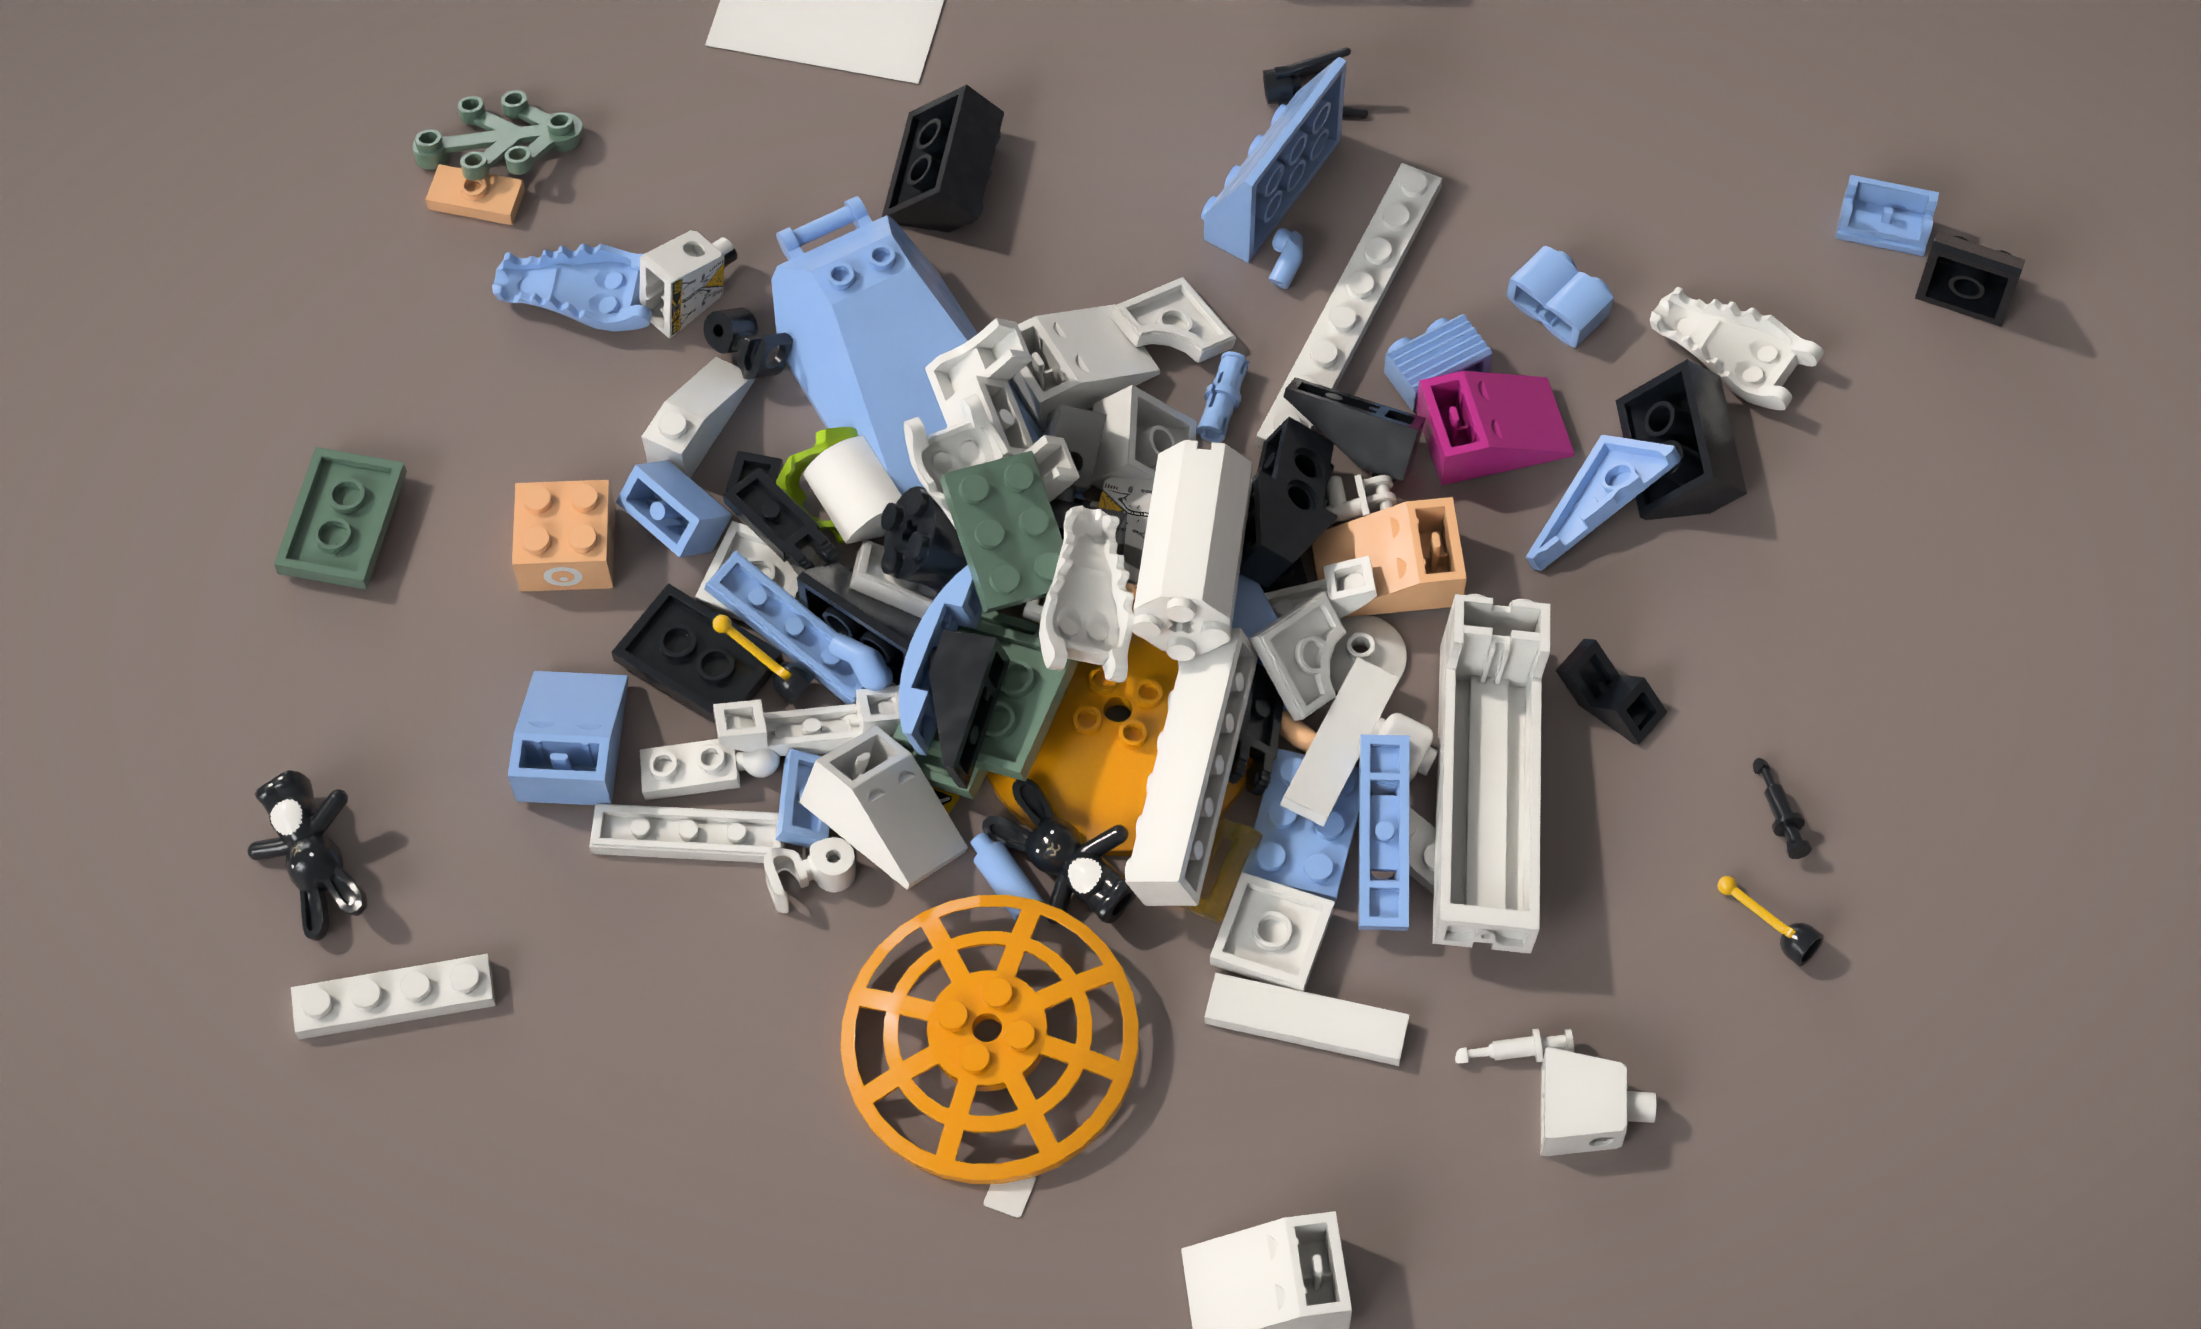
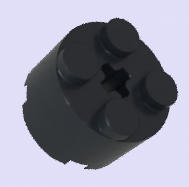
(920, 541)

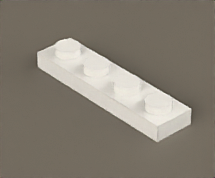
(392, 996)

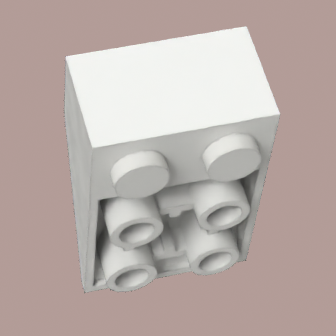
(1077, 361)
(883, 807)
(1270, 1277)

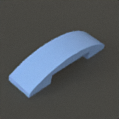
(952, 607)

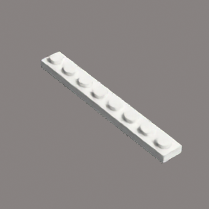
(1359, 290)

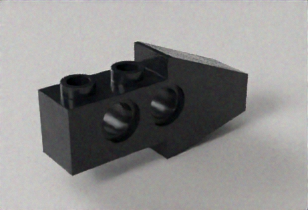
(1286, 501)

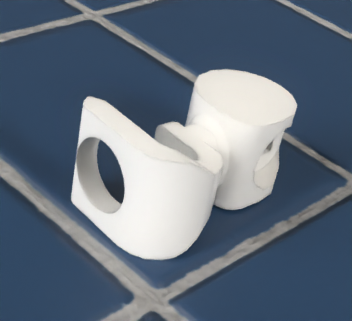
(829, 865)

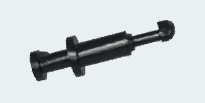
(1786, 821)

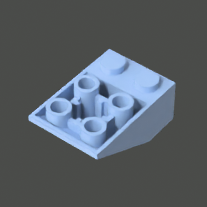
(568, 738)

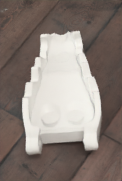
(1742, 347)
(952, 448)
(1088, 604)

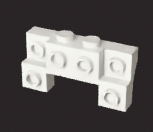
(984, 369)

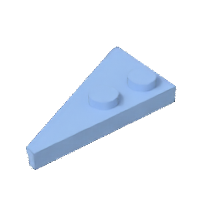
(1605, 483)

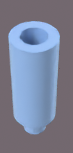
(1002, 871)

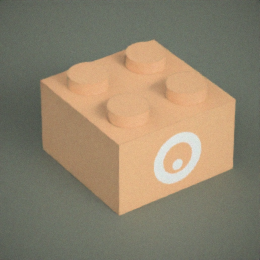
(564, 535)

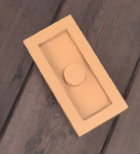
(488, 199)

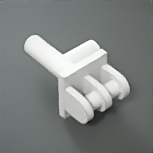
(1373, 497)

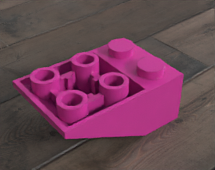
(1490, 423)

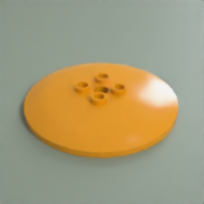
(1100, 767)

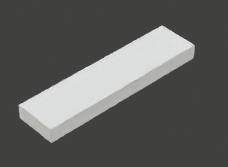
(1337, 742)
(683, 833)
(1306, 1019)

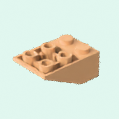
(1411, 554)

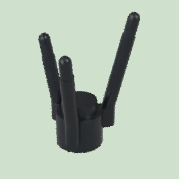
(1284, 81)

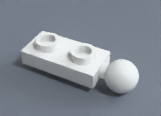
(700, 768)

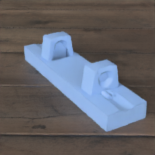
(1384, 832)

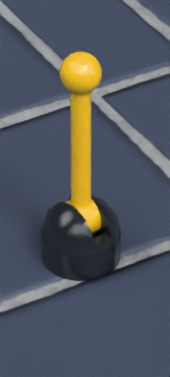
(789, 679)
(1797, 940)

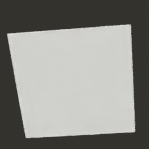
(847, 35)

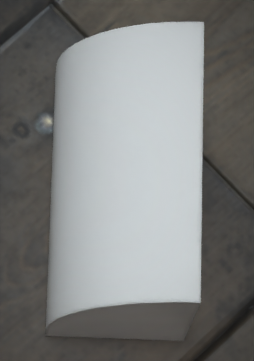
(852, 488)

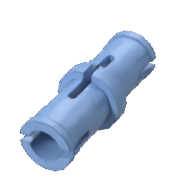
(1223, 397)

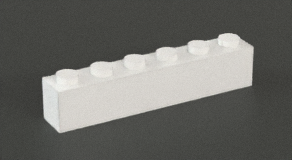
(1191, 774)

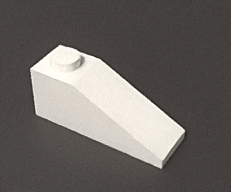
(695, 416)

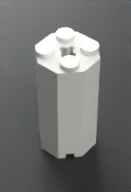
(1193, 549)

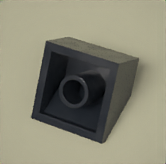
(1969, 278)

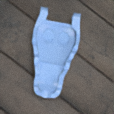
(587, 285)

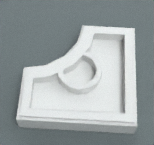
(1174, 318)
(871, 581)
(1299, 653)

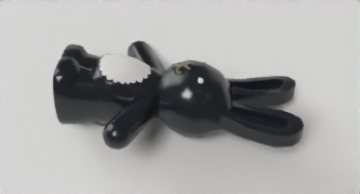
(1059, 850)
(311, 858)

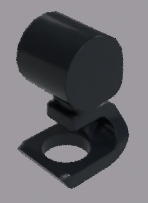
(737, 332)

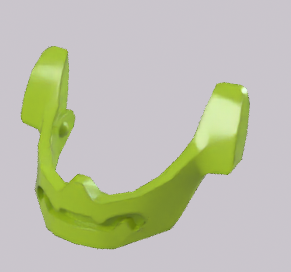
(796, 464)

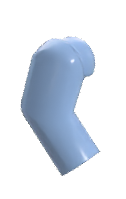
(1290, 259)
(864, 660)

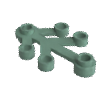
(547, 132)

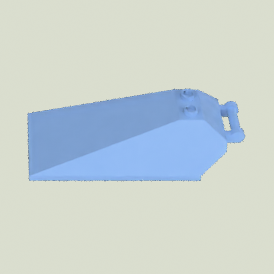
(864, 329)

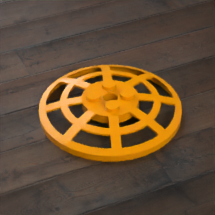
(994, 1063)

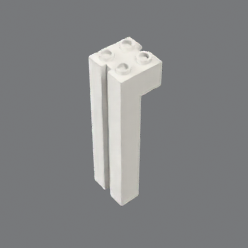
(1489, 774)

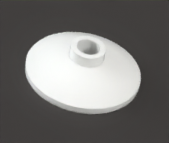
(1382, 640)

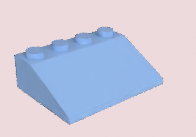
(1278, 166)

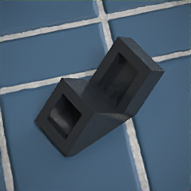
(1615, 699)

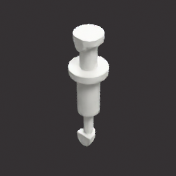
(1519, 1047)

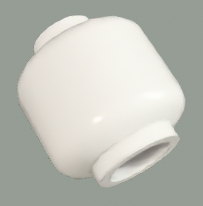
(1420, 740)

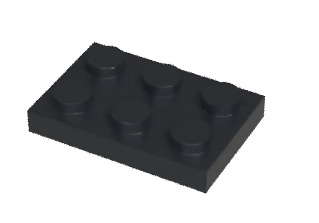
(688, 659)

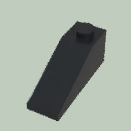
(1364, 430)
(965, 685)

